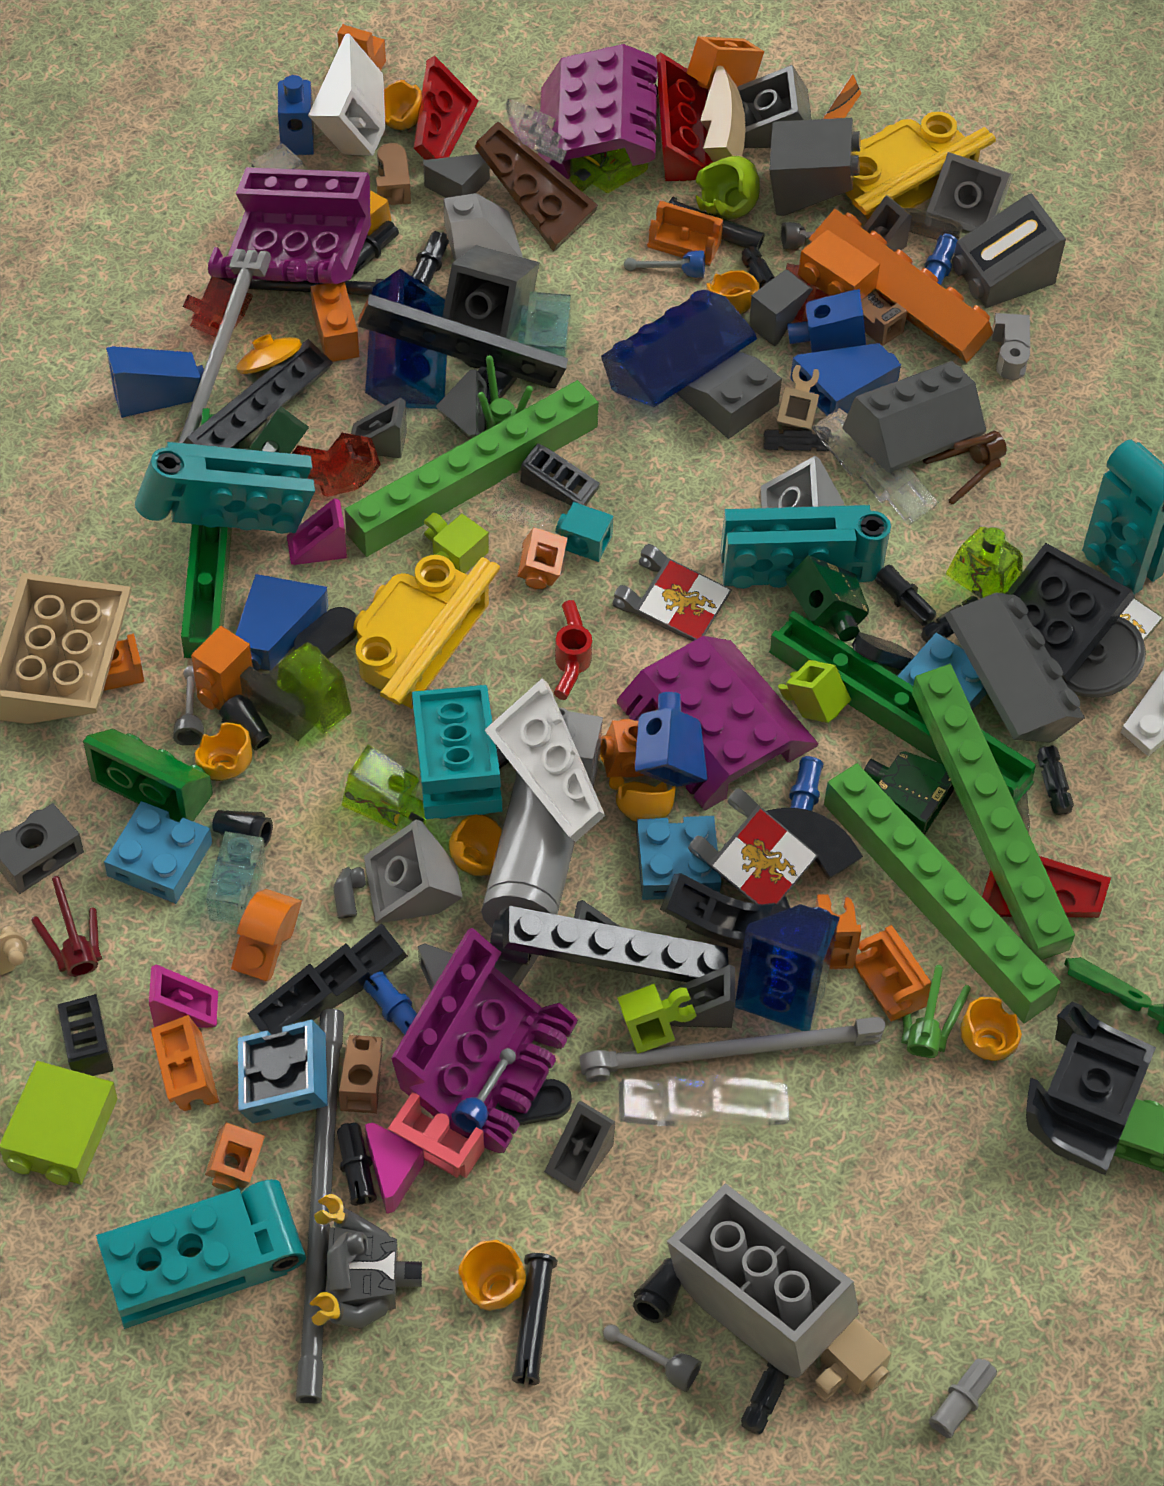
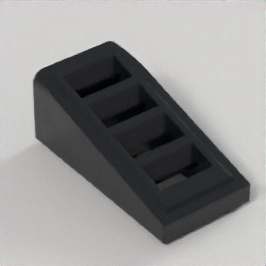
(552, 463)
(89, 1059)

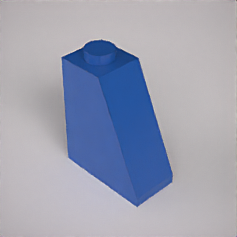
(847, 373)
(152, 378)
(276, 615)

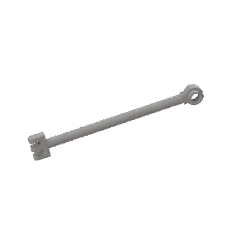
(246, 267)
(599, 1063)

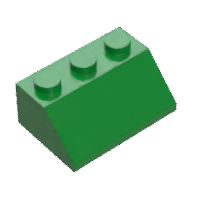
(146, 774)

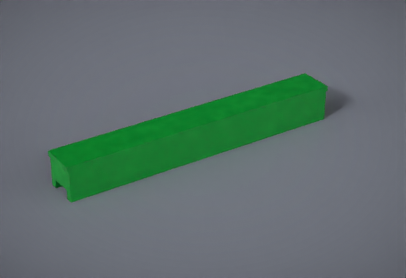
(205, 580)
(884, 695)

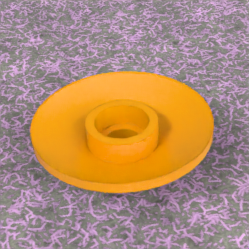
(268, 353)

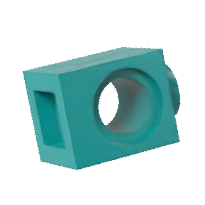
(586, 531)

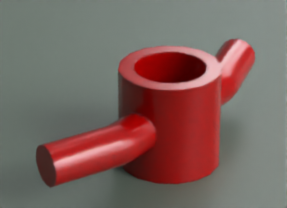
(571, 661)

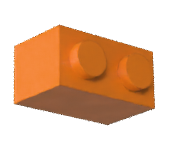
(736, 55)
(837, 266)
(335, 321)
(219, 667)

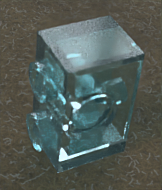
(546, 322)
(235, 877)

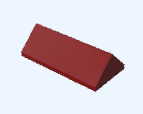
(680, 116)

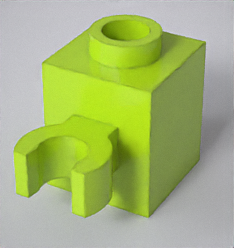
(459, 541)
(816, 691)
(650, 1017)

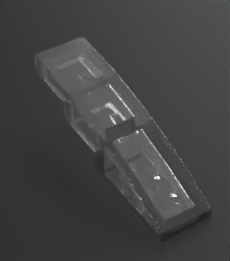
(535, 129)
(899, 487)
(703, 1103)

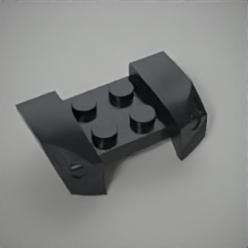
(1090, 1090)

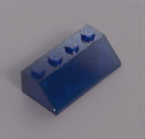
(677, 348)
(401, 368)
(787, 965)

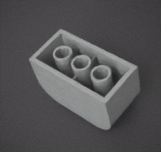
(762, 1282)

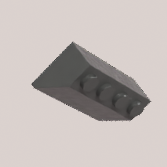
(916, 416)
(1016, 668)

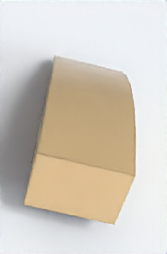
(723, 118)

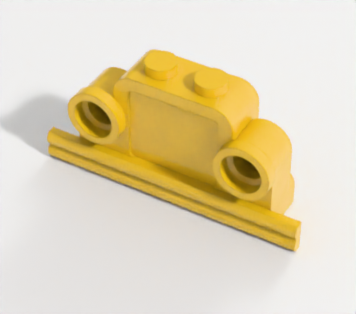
(908, 159)
(419, 624)

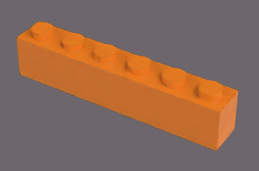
(928, 304)

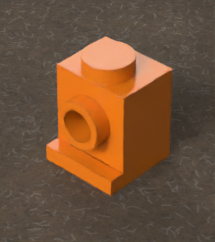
(541, 558)
(125, 665)
(243, 1146)

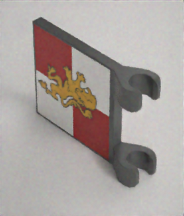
(676, 598)
(761, 855)

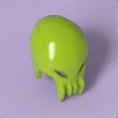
(728, 187)

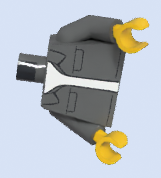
(372, 1275)

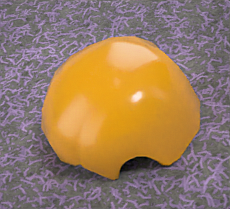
(402, 105)
(736, 287)
(229, 744)
(645, 801)
(475, 844)
(988, 1017)
(489, 1264)

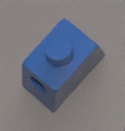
(295, 103)
(831, 323)
(670, 744)

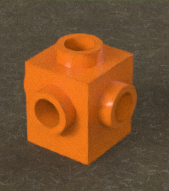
(619, 748)

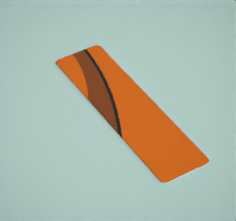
(844, 100)

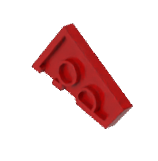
(442, 111)
(1077, 889)

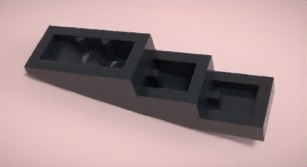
(329, 983)

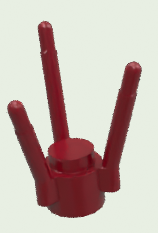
(78, 954)

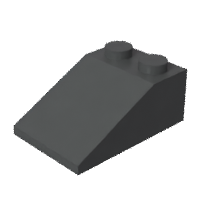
(772, 99)
(734, 393)

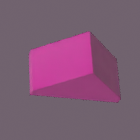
(319, 536)
(178, 996)
(394, 1163)

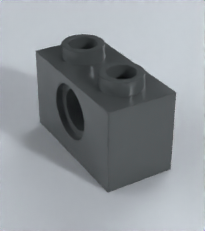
(57, 842)

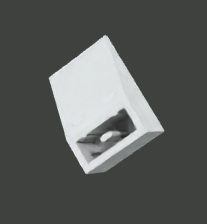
(351, 101)

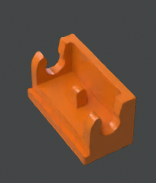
(684, 230)
(847, 933)
(892, 974)
(184, 1063)

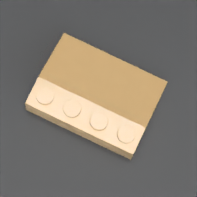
(58, 647)

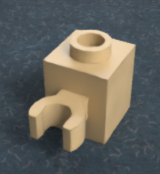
(798, 404)
(853, 1360)

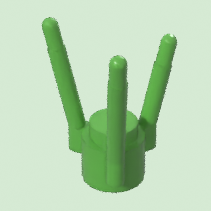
(499, 408)
(924, 1036)

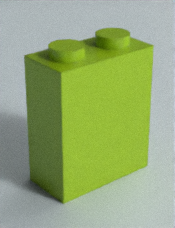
(58, 1123)

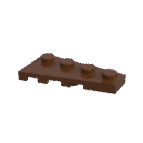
(539, 189)

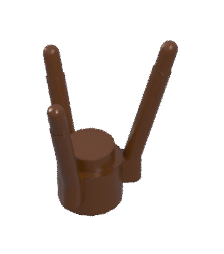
(983, 449)

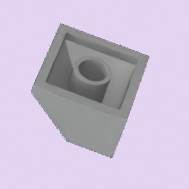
(969, 191)
(479, 222)
(801, 487)
(411, 875)

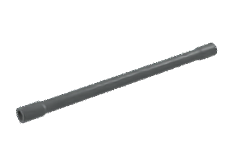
(310, 1364)

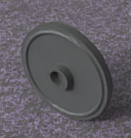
(1112, 663)

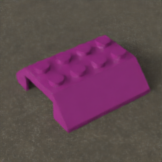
(603, 104)
(305, 221)
(736, 707)
(460, 1040)

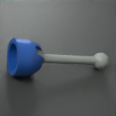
(692, 264)
(473, 1111)

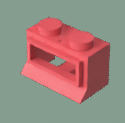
(439, 1143)

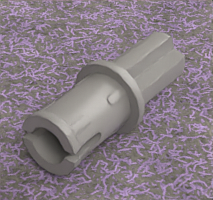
(963, 1397)

